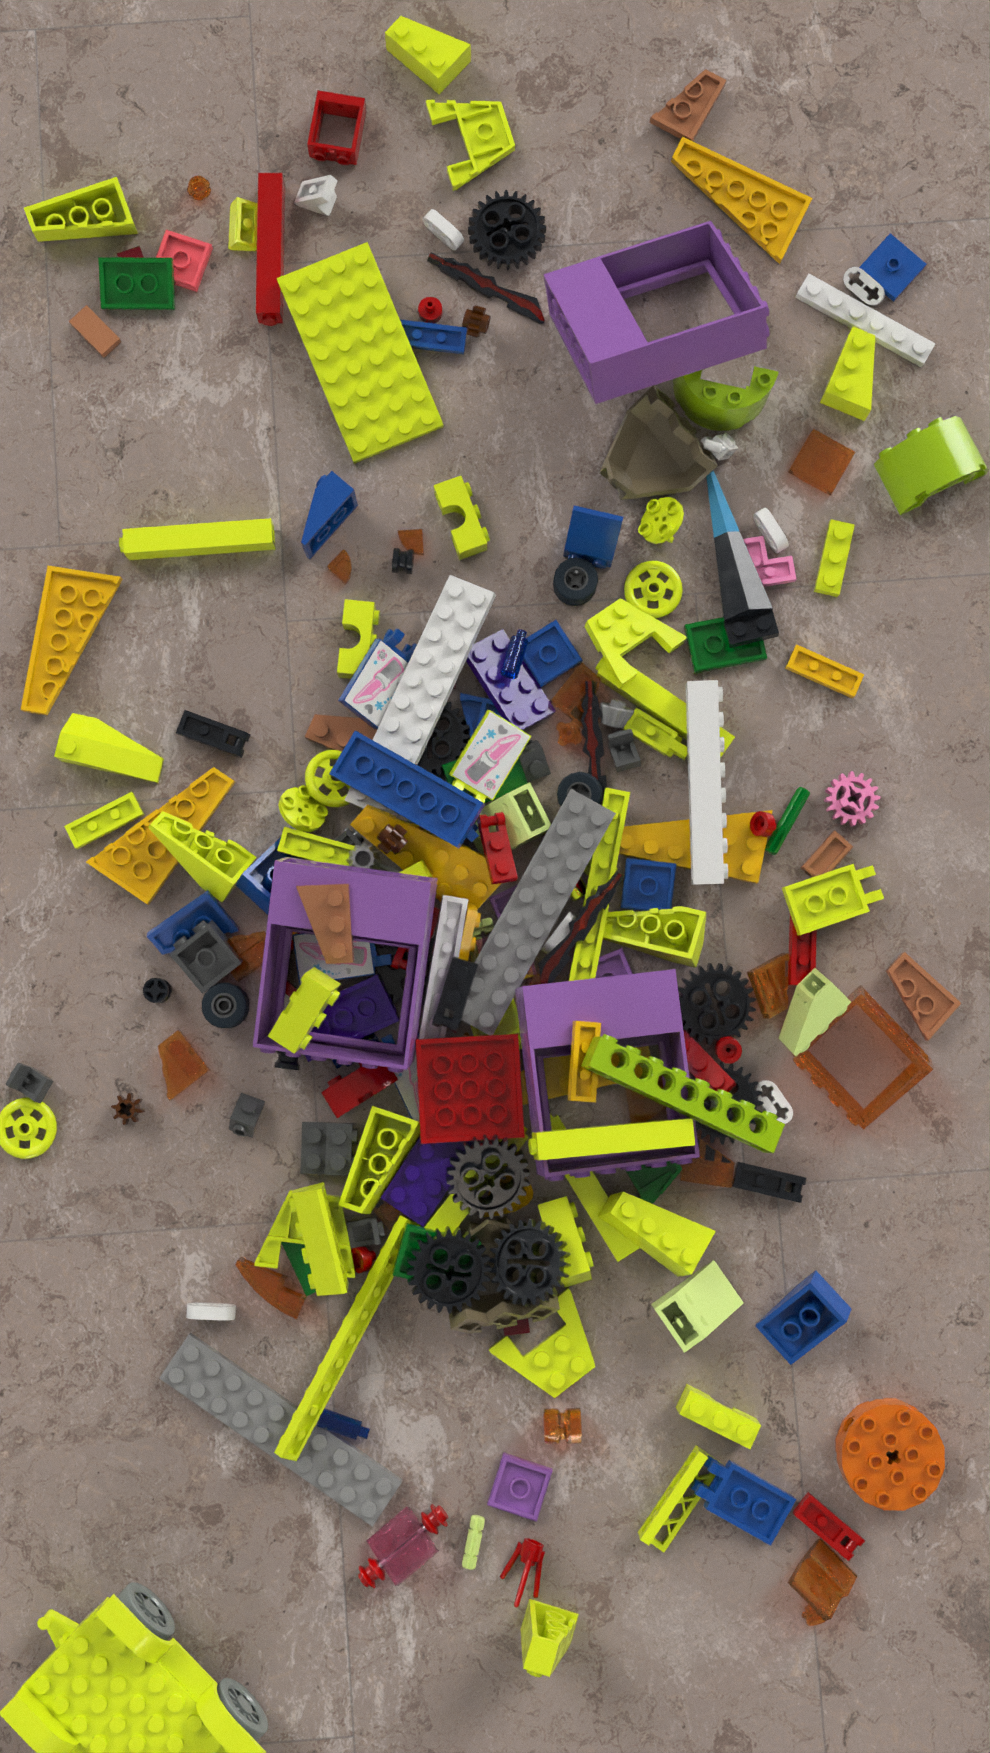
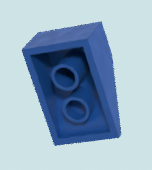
(329, 508)
(592, 536)
(257, 878)
(804, 1317)

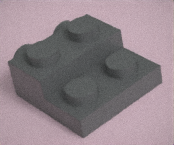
(205, 955)
(327, 1148)

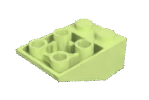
(523, 817)
(811, 1011)
(697, 1305)

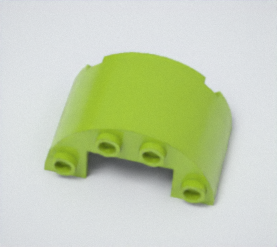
(722, 405)
(929, 463)

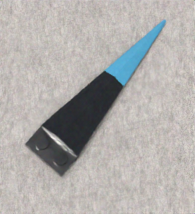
(744, 602)

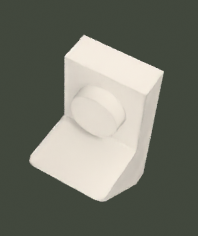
(317, 194)

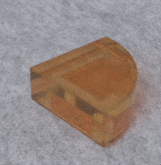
(412, 540)
(341, 566)

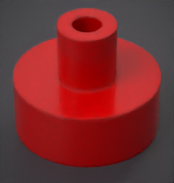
(430, 310)
(762, 824)
(728, 1050)
(362, 1259)

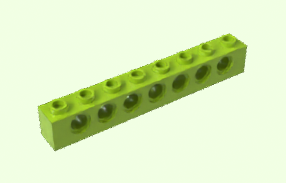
(767, 1128)

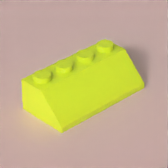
(320, 1240)

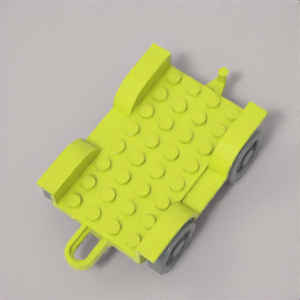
(129, 1689)

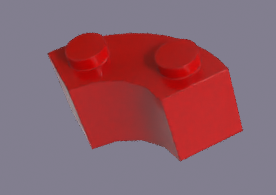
(356, 1088)

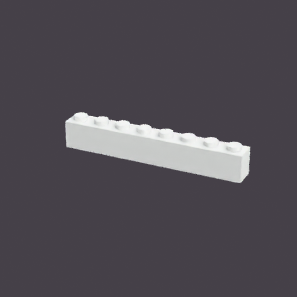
(705, 782)

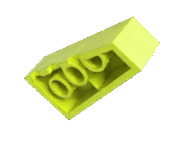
(83, 213)
(378, 1157)
(658, 1232)
(545, 1637)

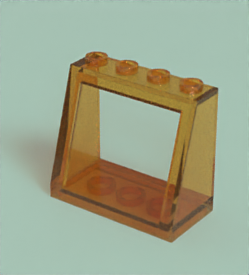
(907, 1079)

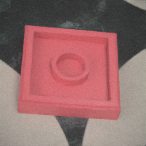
(189, 258)

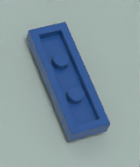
(435, 336)

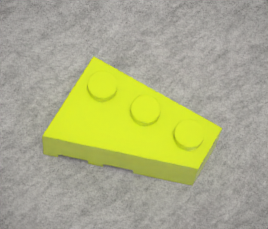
(427, 52)
(852, 377)
(305, 1010)
(561, 1216)

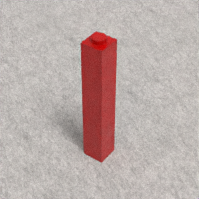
(270, 247)

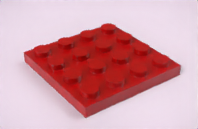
(469, 1088)

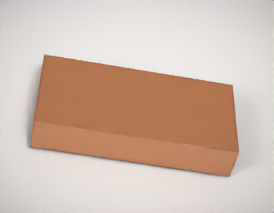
(95, 331)
(827, 855)

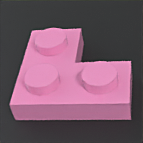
(770, 571)

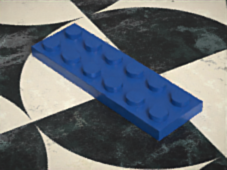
(407, 789)

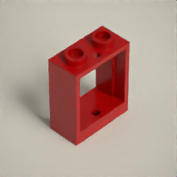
(342, 106)

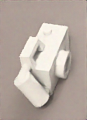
(721, 446)

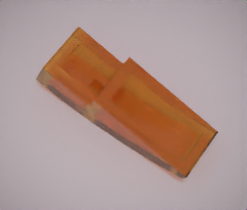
(271, 1287)

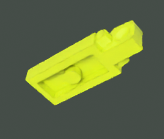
(656, 734)

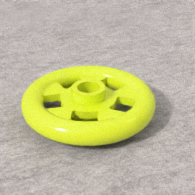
(653, 568)
(313, 782)
(37, 1146)

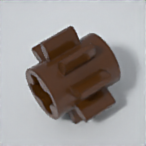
(476, 321)
(392, 838)
(135, 1110)

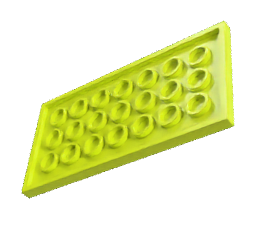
(360, 352)

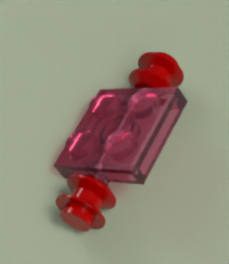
(402, 1546)

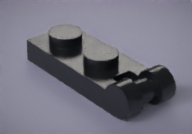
(212, 733)
(455, 993)
(768, 1181)

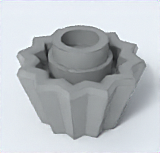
(615, 713)
(364, 857)

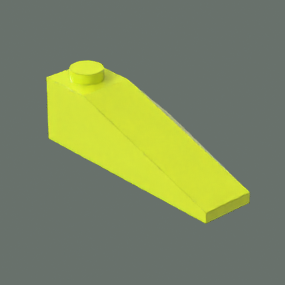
(98, 746)
(207, 859)
(663, 933)

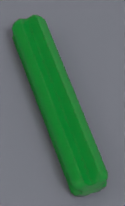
(787, 820)

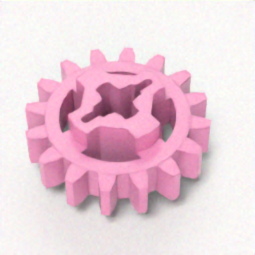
(856, 807)

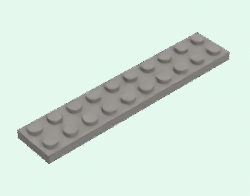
(534, 908)
(263, 1418)

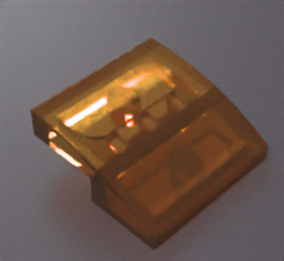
(822, 1579)

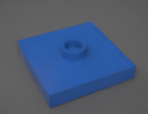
(893, 266)
(550, 654)
(648, 884)

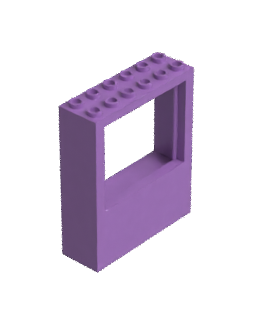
(605, 338)
(384, 911)
(632, 1009)

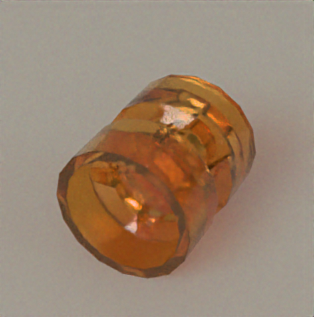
(571, 1429)

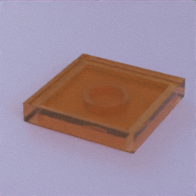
(821, 462)

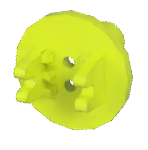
(661, 520)
(301, 809)

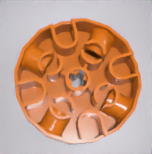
(893, 1480)

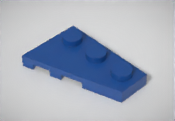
(183, 921)

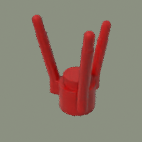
(531, 1553)

